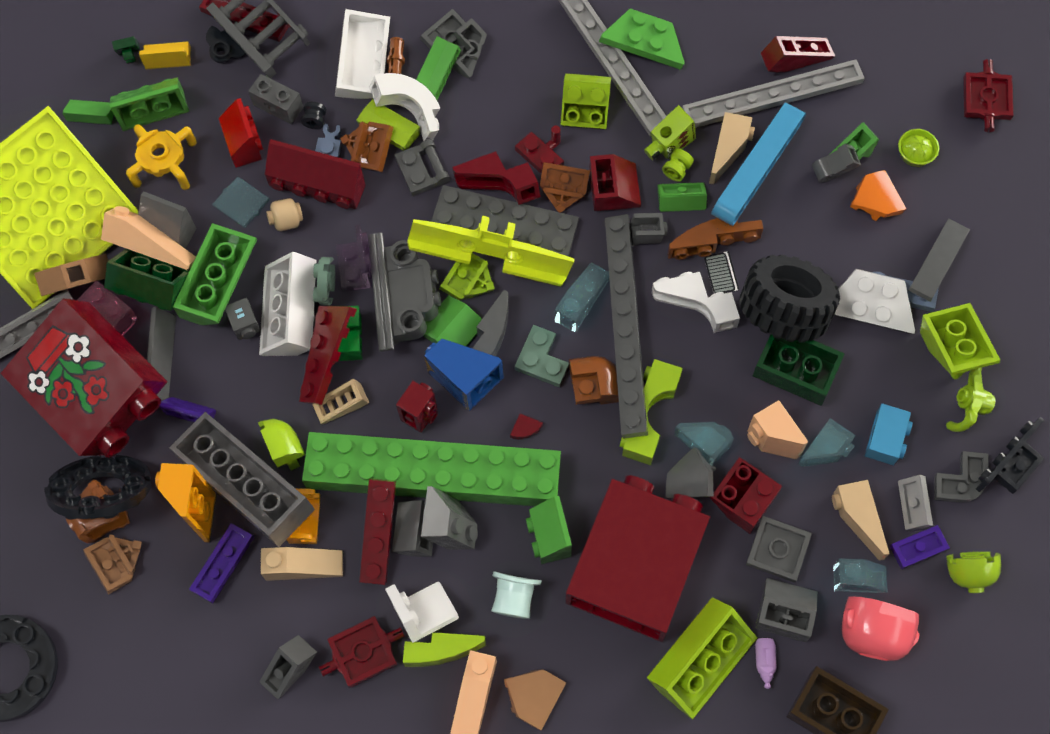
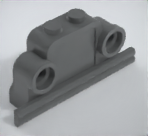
(402, 292)

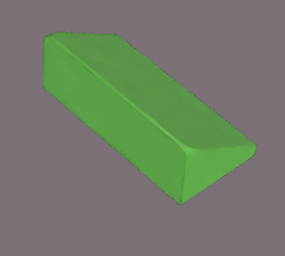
(88, 112)
(682, 197)

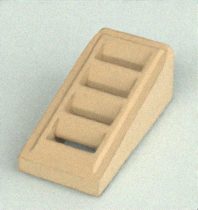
(352, 404)

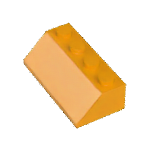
(188, 495)

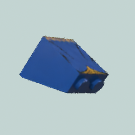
(463, 371)

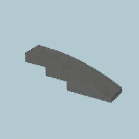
(939, 260)

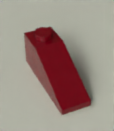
(791, 53)

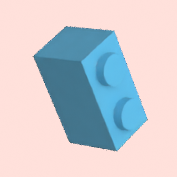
(888, 434)

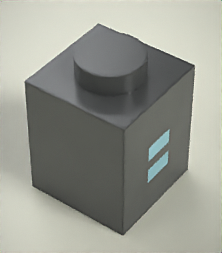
(242, 319)

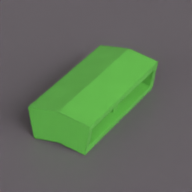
(438, 65)

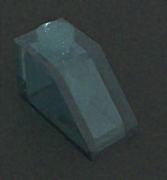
(707, 437)
(828, 445)
(859, 576)

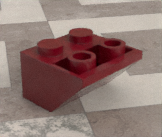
(613, 183)
(745, 495)

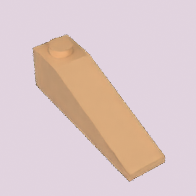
(139, 235)
(474, 693)

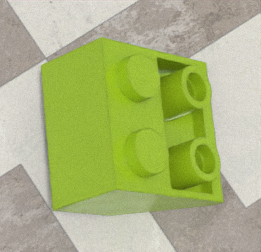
(585, 101)

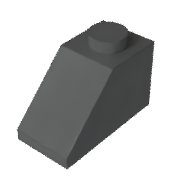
(287, 666)

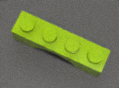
(660, 385)

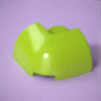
(282, 442)

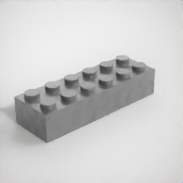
(243, 479)

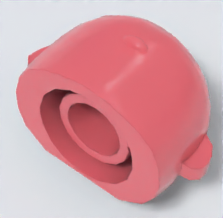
(879, 628)

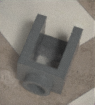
(647, 228)

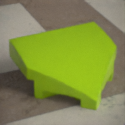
(468, 279)

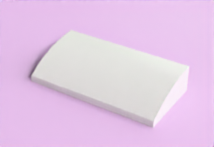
(361, 53)

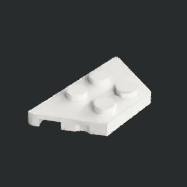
(876, 300)

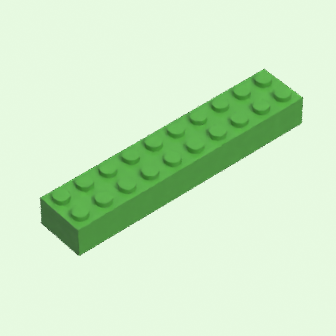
(456, 469)

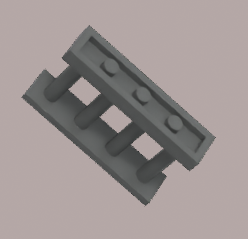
(251, 46)

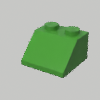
(550, 531)

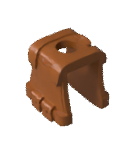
(93, 529)

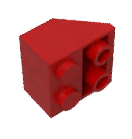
(241, 134)

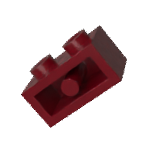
(417, 406)

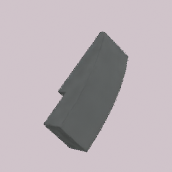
(493, 326)

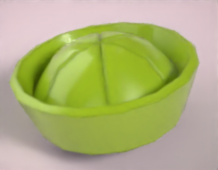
(918, 147)

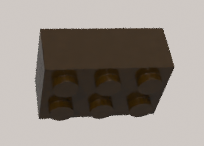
(835, 707)

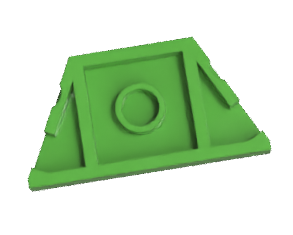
(645, 37)

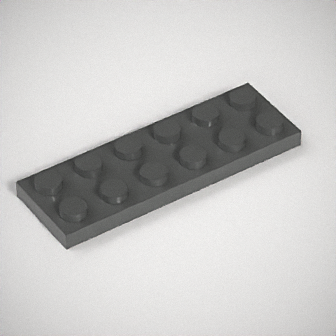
(532, 224)

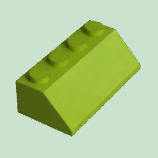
(702, 657)

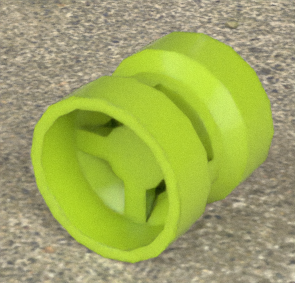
(676, 167)

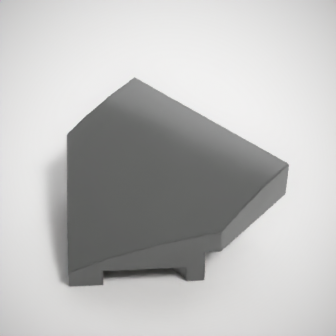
(691, 476)

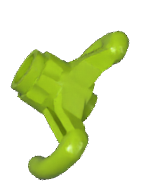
(972, 399)

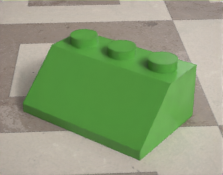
(149, 104)

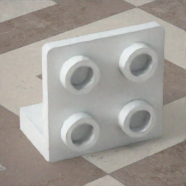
(423, 611)

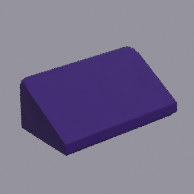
(184, 409)

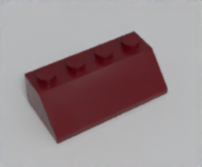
(314, 174)

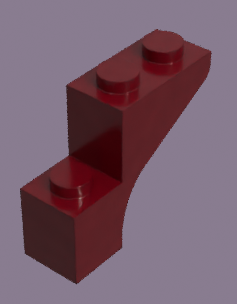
(490, 174)

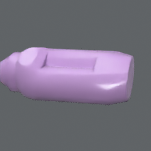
(766, 659)

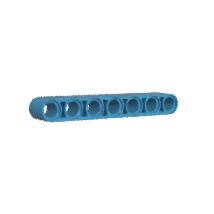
(758, 164)

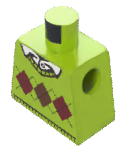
(671, 133)

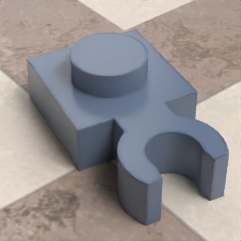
(330, 144)

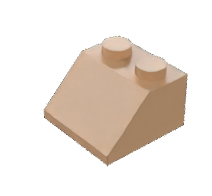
(776, 432)

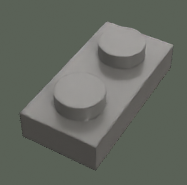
(915, 503)

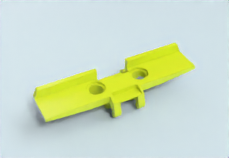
(519, 257)

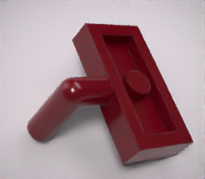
(537, 152)

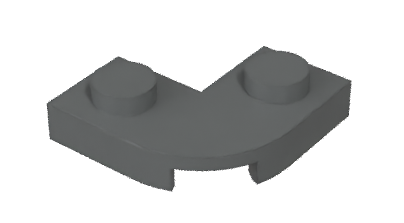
(962, 487)

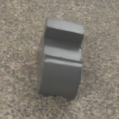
(836, 163)

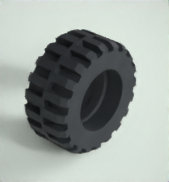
(789, 298)

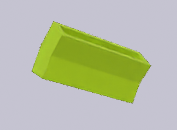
(404, 130)

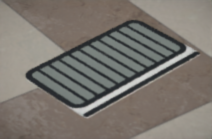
(721, 272)

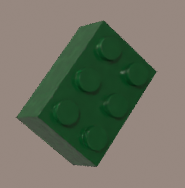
(145, 279)
(799, 367)

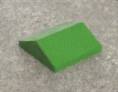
(453, 323)

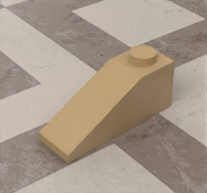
(732, 142)
(860, 514)
(300, 563)

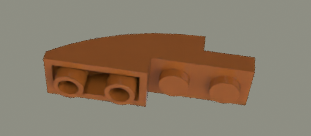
(703, 238)

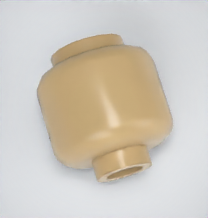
(284, 214)

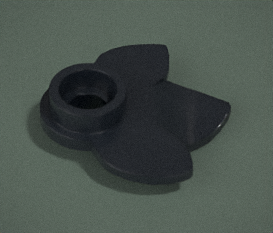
(222, 42)

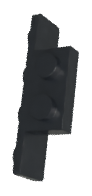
(1017, 464)

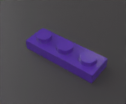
(221, 563)

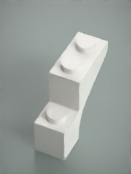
(690, 293)

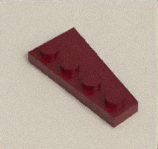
(324, 353)

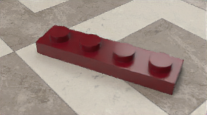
(242, 11)
(377, 531)

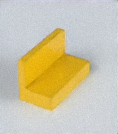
(166, 55)

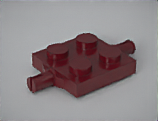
(988, 95)
(362, 651)

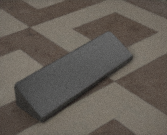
(161, 345)

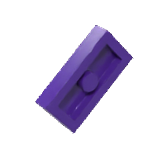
(919, 547)

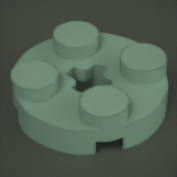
(325, 280)

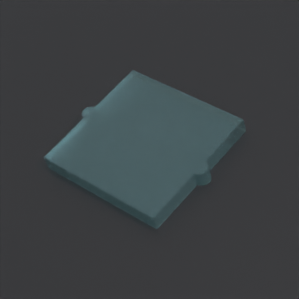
(241, 202)

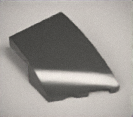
(466, 35)

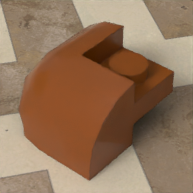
(593, 380)

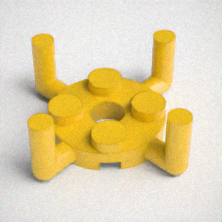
(164, 163)

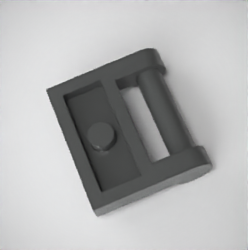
(415, 170)

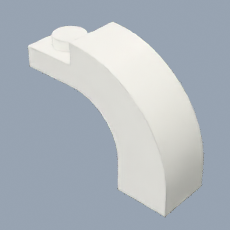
(411, 94)

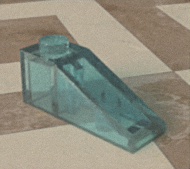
(581, 297)

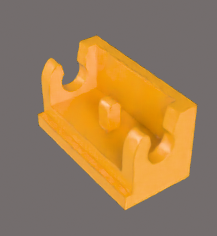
(308, 530)

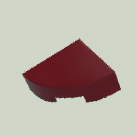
(525, 427)

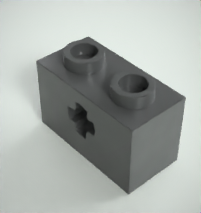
(276, 99)

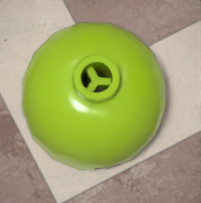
(974, 570)

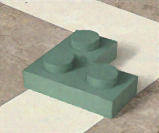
(536, 361)

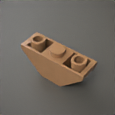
(71, 274)

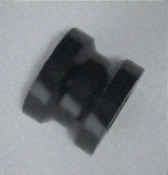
(313, 115)

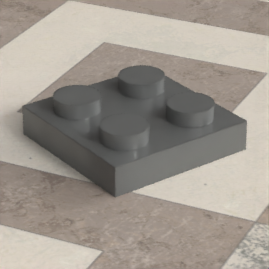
(778, 549)

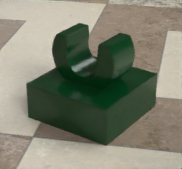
(126, 47)

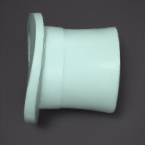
(513, 595)

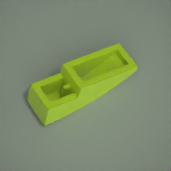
(442, 649)

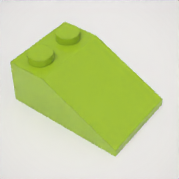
(958, 339)

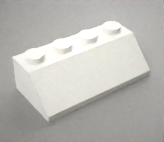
(287, 306)

